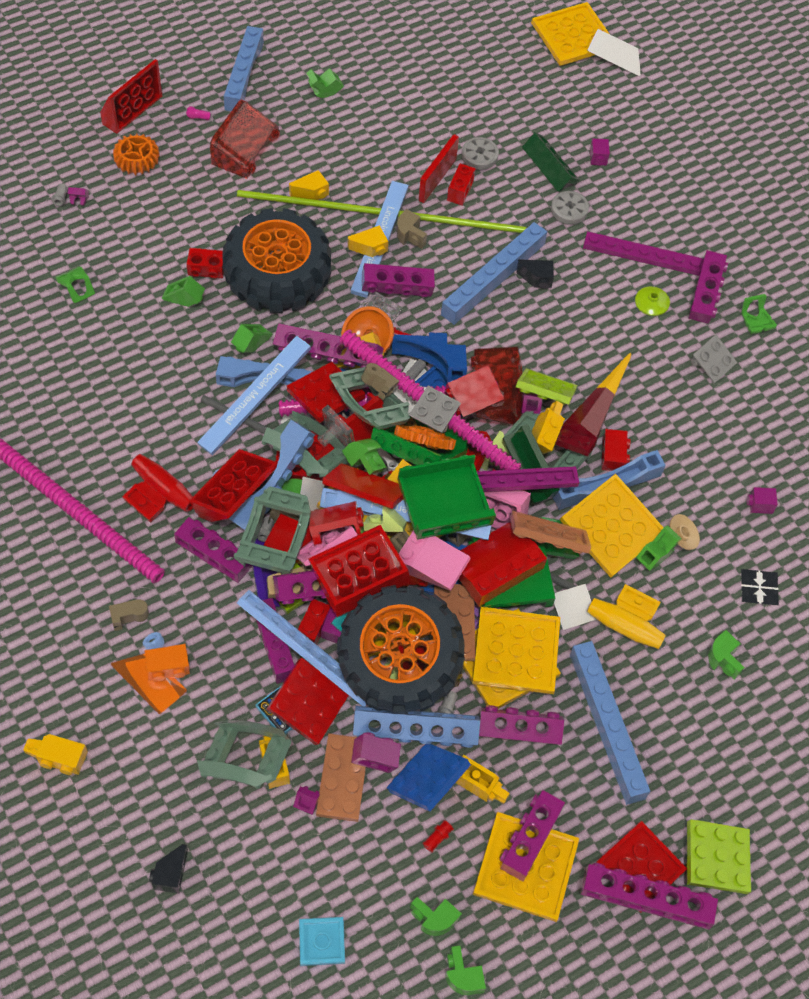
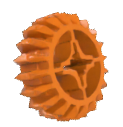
(136, 154)

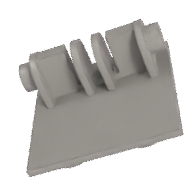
(714, 358)
(435, 409)

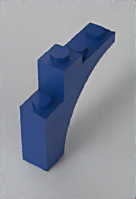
(434, 349)

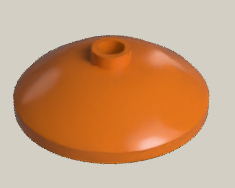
(369, 320)

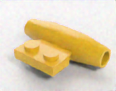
(630, 616)

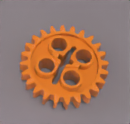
(425, 437)

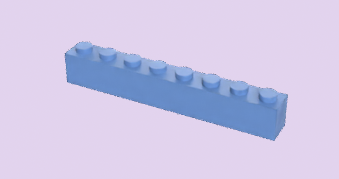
(493, 273)
(609, 723)

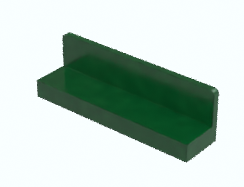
(549, 162)
(526, 451)

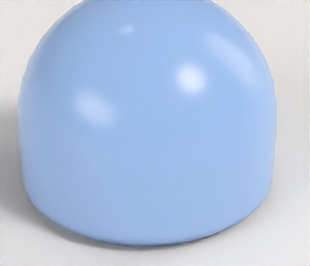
(157, 643)

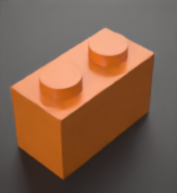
(167, 662)

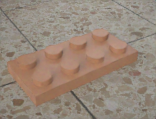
(550, 532)
(461, 604)
(341, 781)

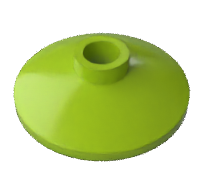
(652, 301)

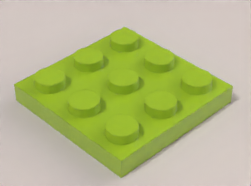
(546, 386)
(718, 856)

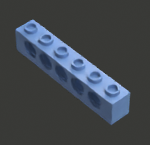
(469, 724)

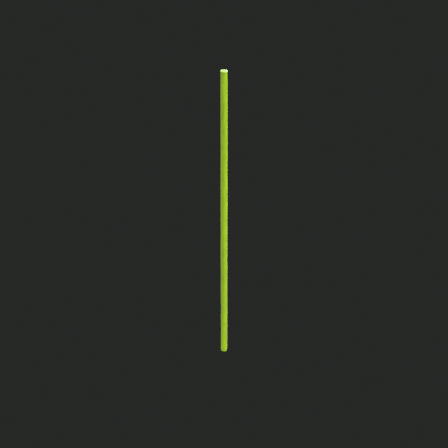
(373, 210)

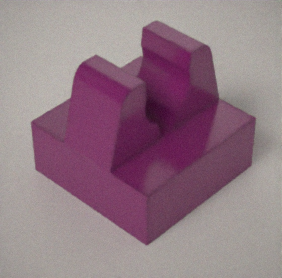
(75, 193)
(306, 800)

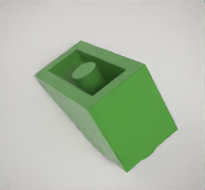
(184, 292)
(250, 337)

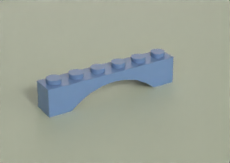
(248, 52)
(236, 372)
(293, 444)
(637, 471)

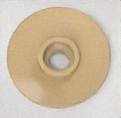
(686, 530)

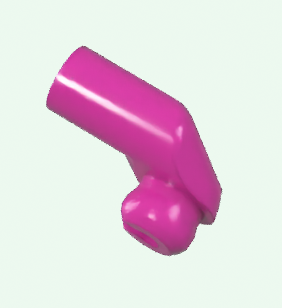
(197, 114)

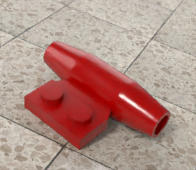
(157, 488)

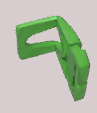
(74, 274)
(762, 321)

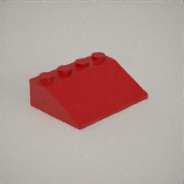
(132, 98)
(231, 485)
(499, 564)
(358, 568)

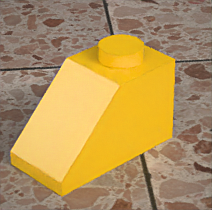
(310, 187)
(369, 242)

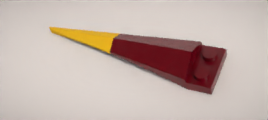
(584, 426)

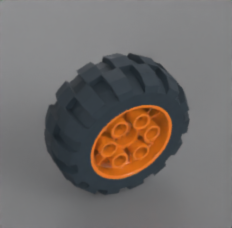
(269, 286)
(414, 687)

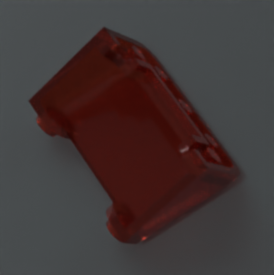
(241, 139)
(506, 368)

